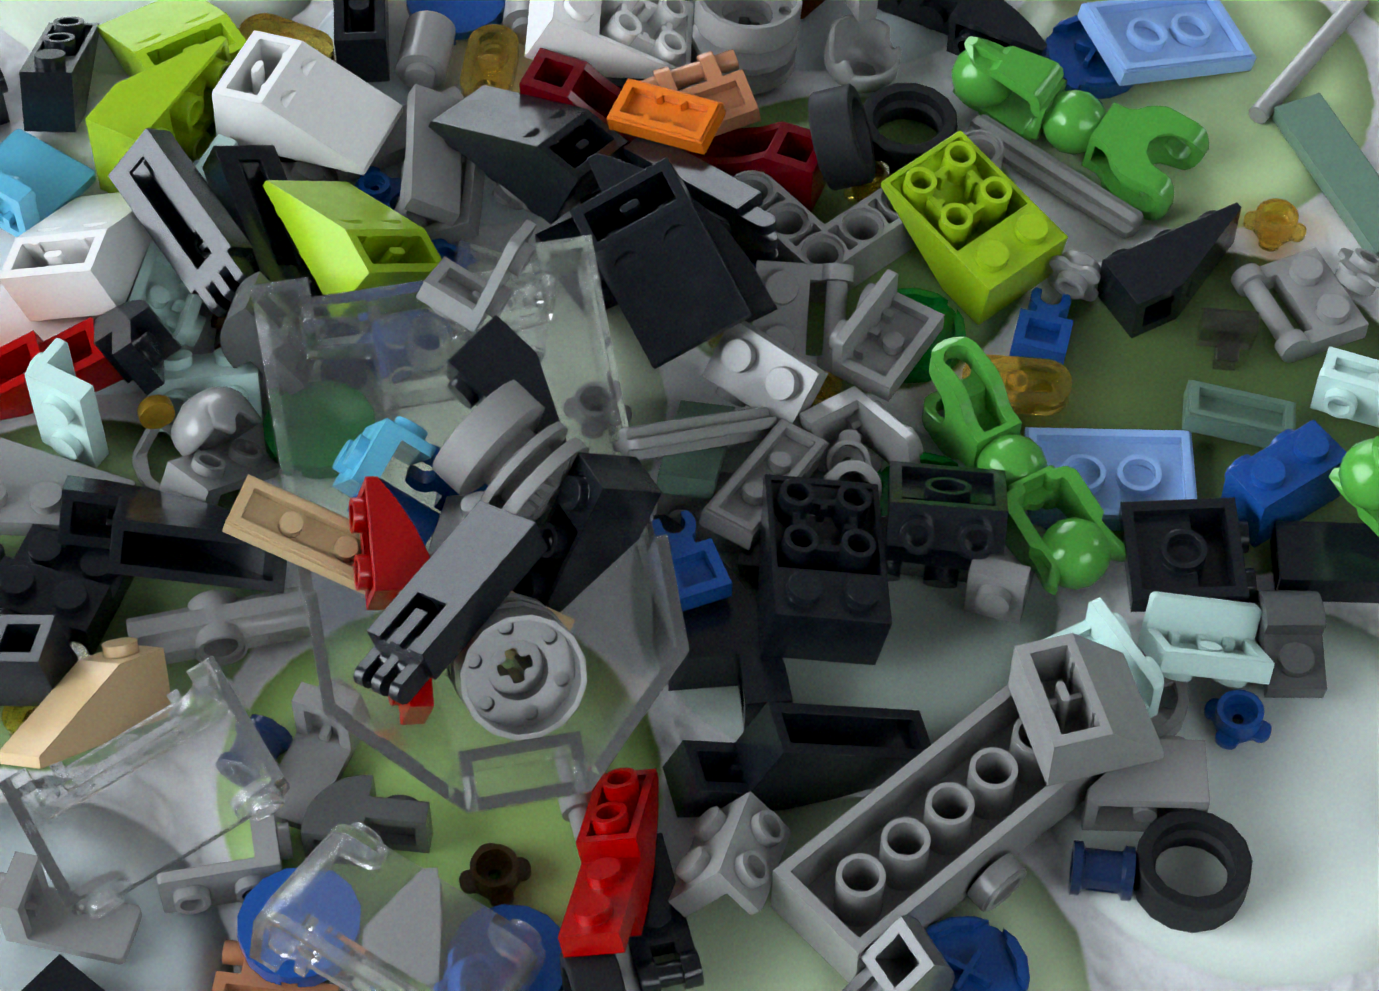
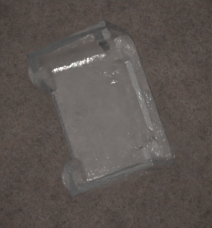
(149, 794)
(389, 925)

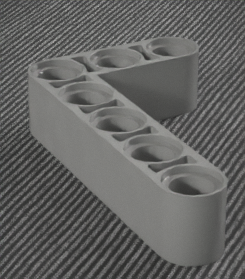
(862, 236)

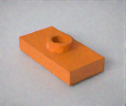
(666, 116)

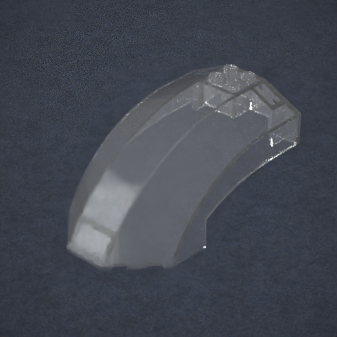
(383, 355)

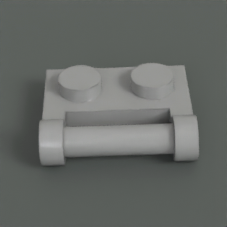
(790, 289)
(1312, 298)

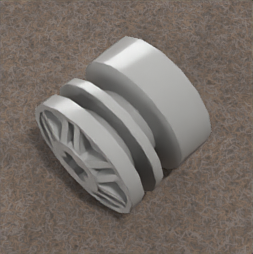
(758, 32)
(502, 450)
(542, 685)

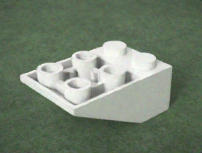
(614, 35)
(302, 105)
(77, 259)

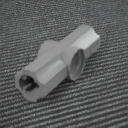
(222, 625)

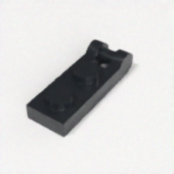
(665, 933)

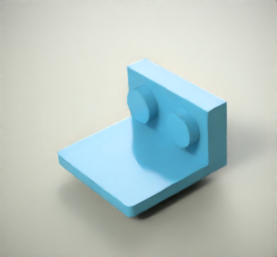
(36, 181)

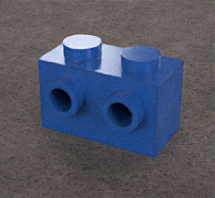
(1284, 479)

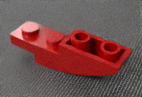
(388, 561)
(616, 864)

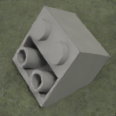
(1080, 708)

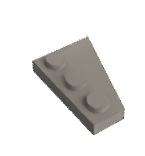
(33, 486)

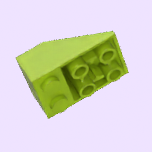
(166, 30)
(164, 97)
(974, 226)
(351, 236)

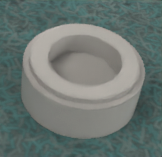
(997, 882)

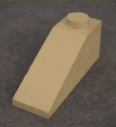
(92, 704)

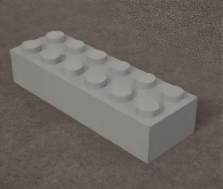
(922, 836)

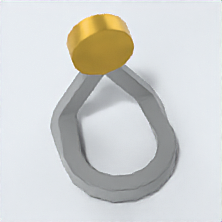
(154, 414)

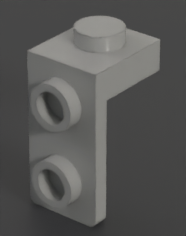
(468, 298)
(870, 418)
(217, 470)
(999, 585)
(315, 755)
(204, 886)
(37, 917)

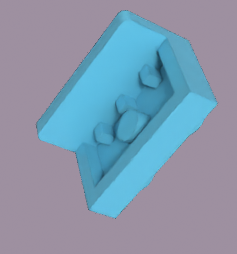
(374, 450)

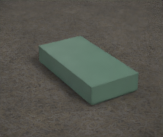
(1235, 414)

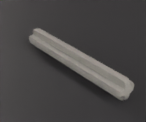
(1063, 180)
(695, 433)

